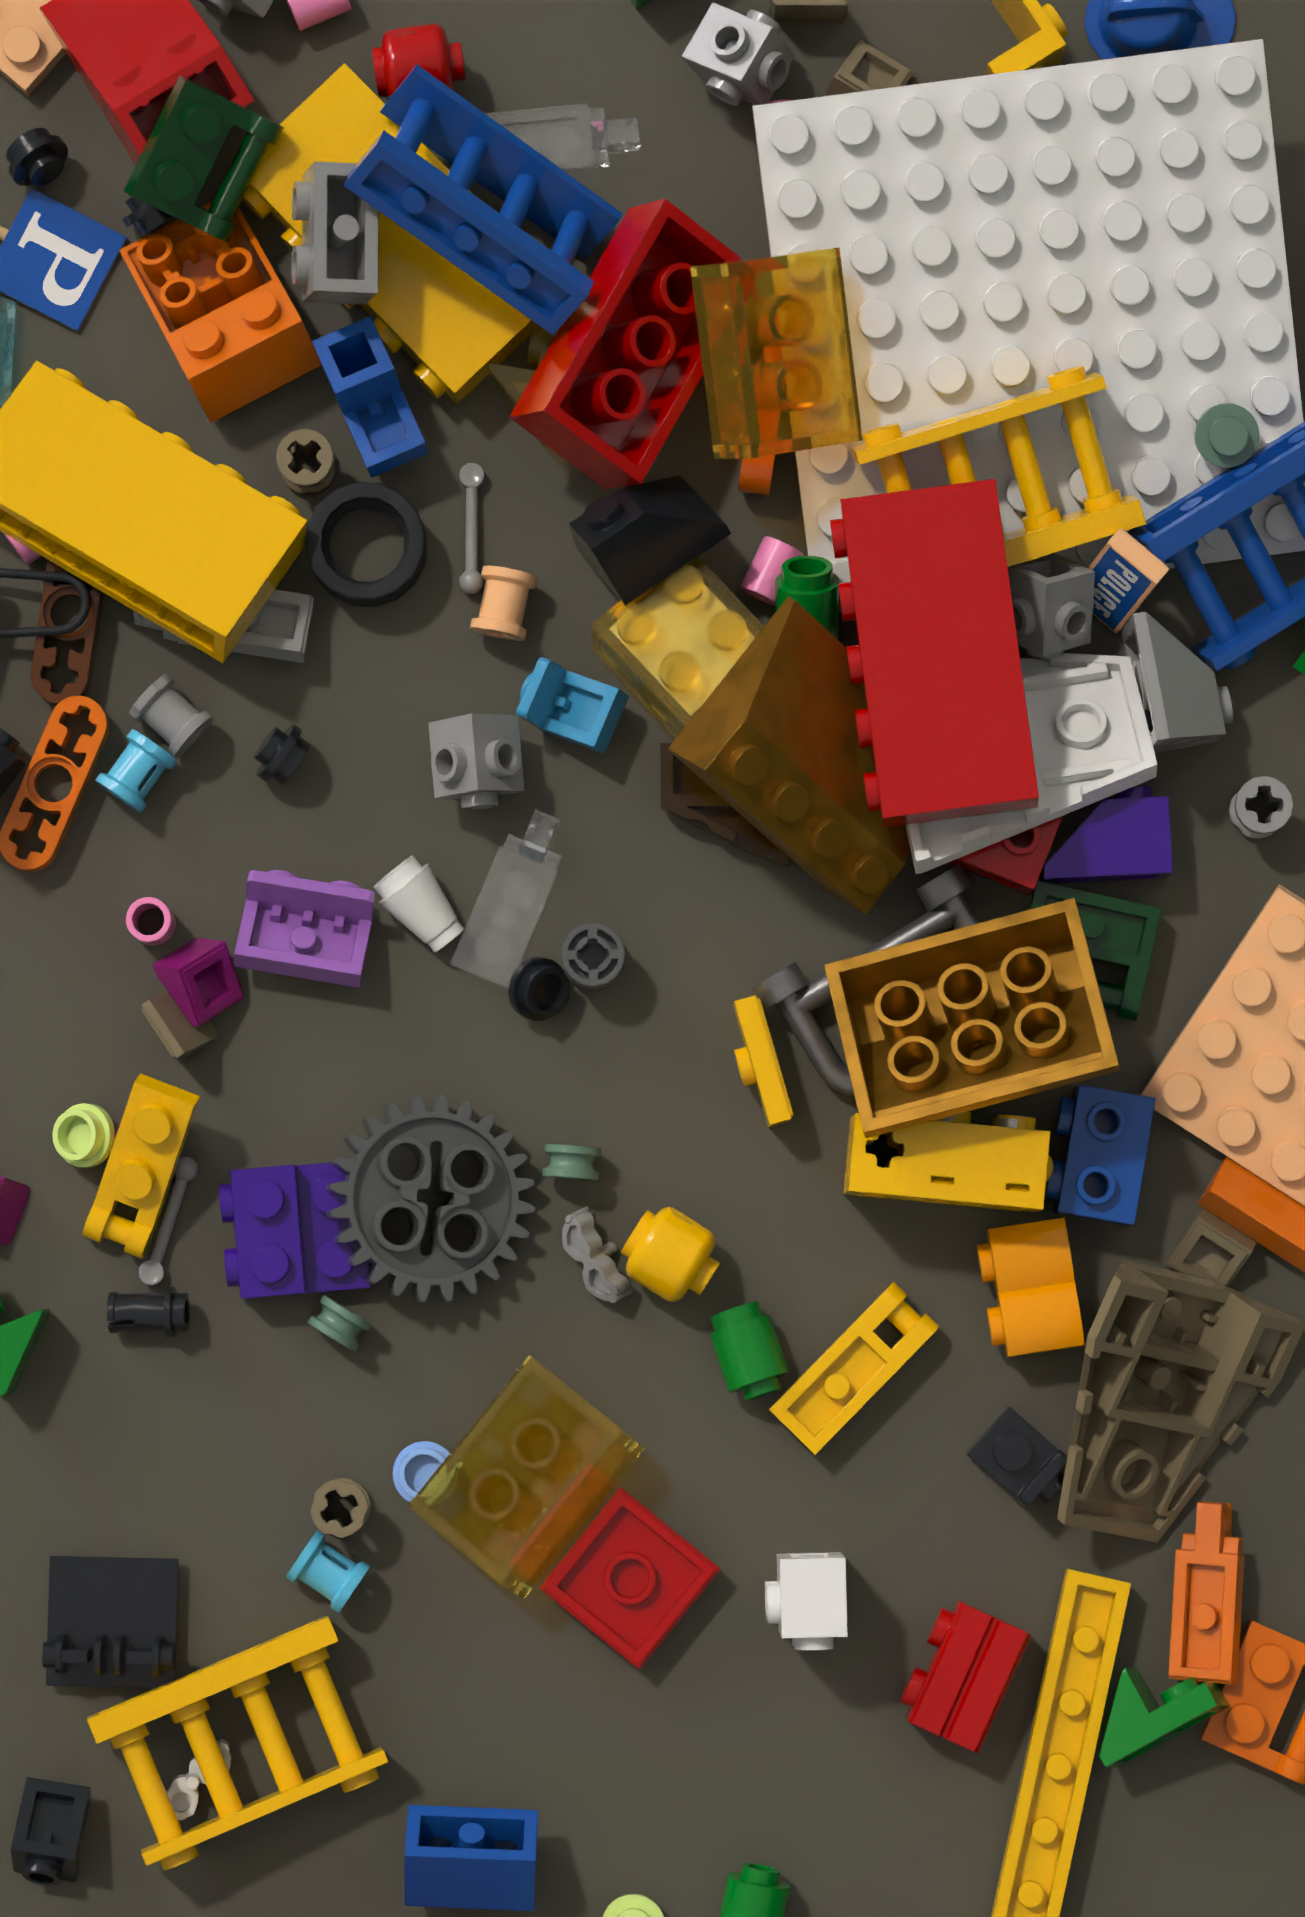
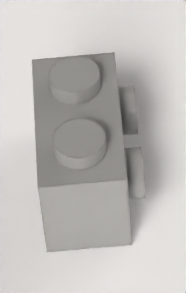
(337, 238)

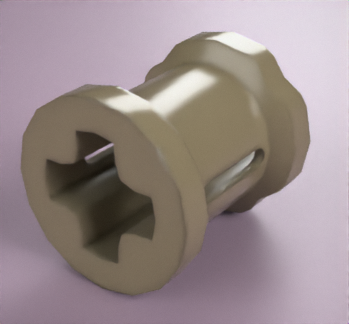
(306, 442)
(344, 1488)

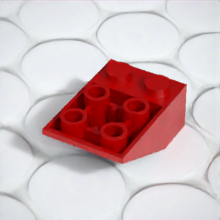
(134, 56)

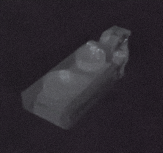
(572, 135)
(510, 903)

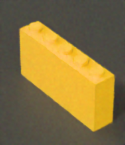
(422, 299)
(140, 512)

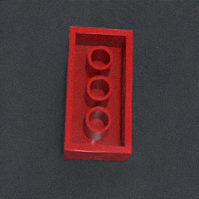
(626, 352)

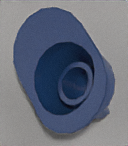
(1156, 26)

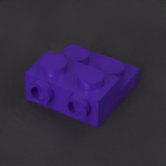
(285, 1232)

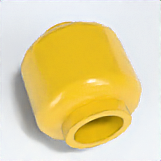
(670, 1254)

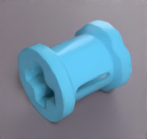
(136, 771)
(327, 1571)

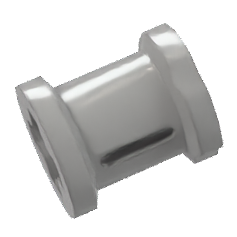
(170, 715)
(1274, 794)

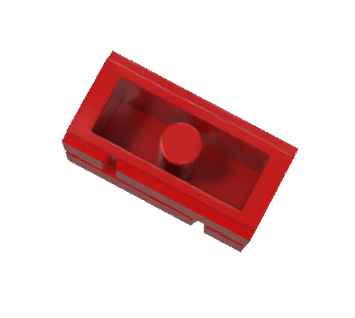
(965, 1675)

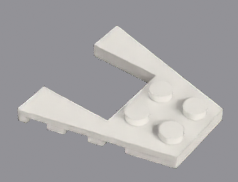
(1085, 747)

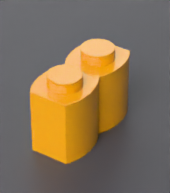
(1032, 1287)

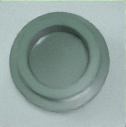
(1226, 435)

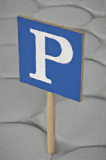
(56, 259)

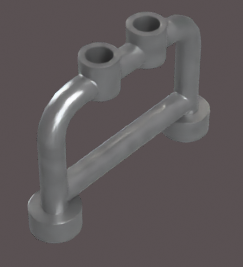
(799, 998)

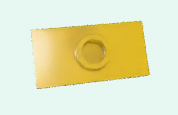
(759, 1062)

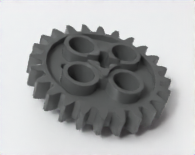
(487, 1205)

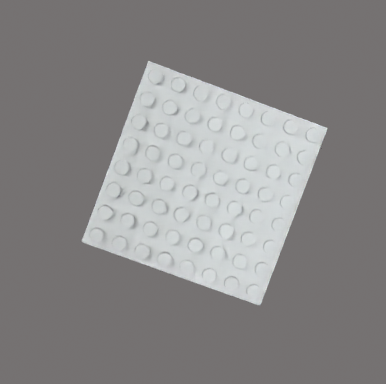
(1042, 230)

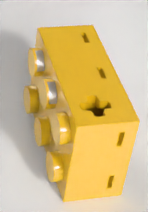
(955, 1163)

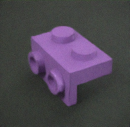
(305, 927)

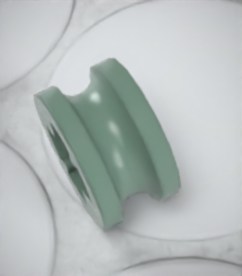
(571, 1162)
(339, 1323)

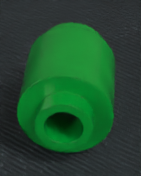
(813, 586)
(748, 1351)
(755, 1892)

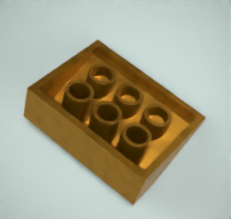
(789, 757)
(971, 1018)

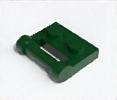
(185, 150)
(1116, 934)

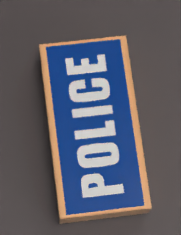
(1123, 579)

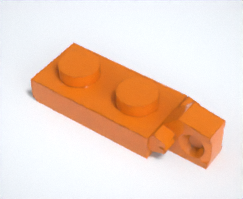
(1207, 1599)

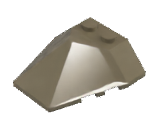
(1160, 1392)

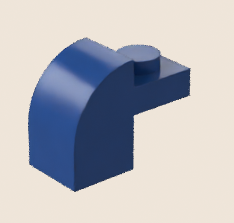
(370, 396)

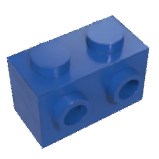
(1101, 1154)
(470, 1858)

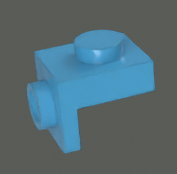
(571, 705)

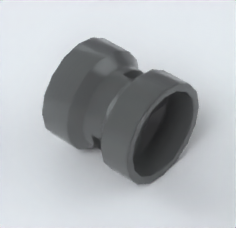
(595, 966)

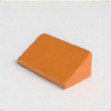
(1257, 1211)

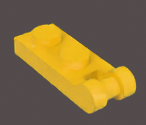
(141, 1163)
(852, 1370)

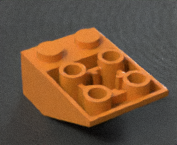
(221, 313)

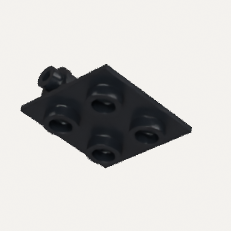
(111, 1621)

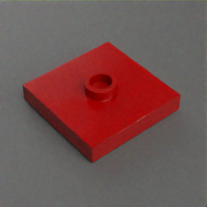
(629, 1578)

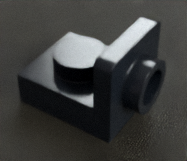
(1020, 1458)
(50, 1831)

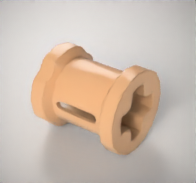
(503, 603)

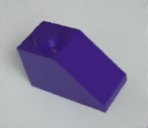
(1117, 842)

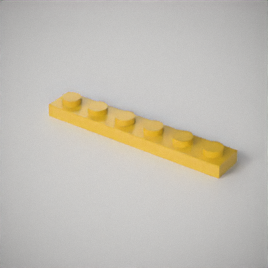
(1061, 1746)

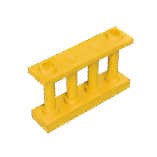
(1043, 526)
(187, 1704)

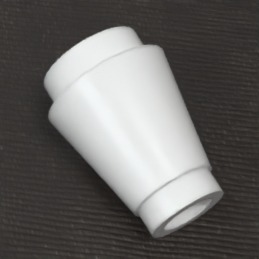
(419, 903)

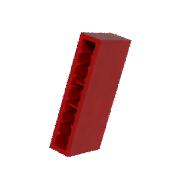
(935, 654)

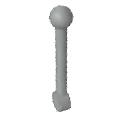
(472, 478)
(152, 1271)

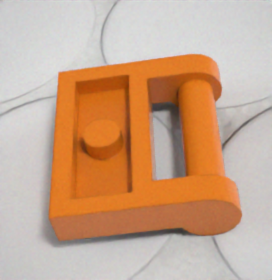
(1265, 1682)

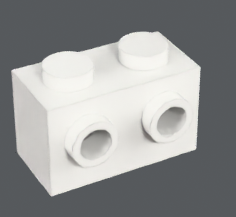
(808, 1599)

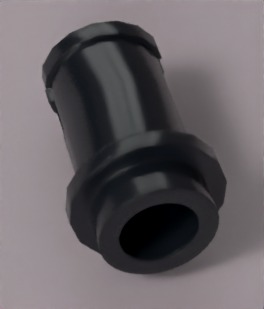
(149, 1312)

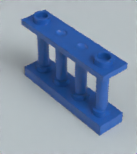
(465, 228)
(1227, 505)

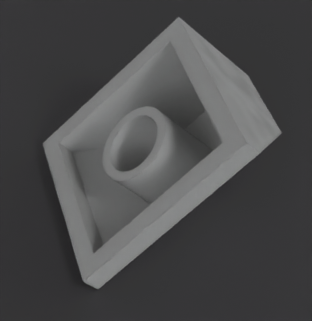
(1174, 687)

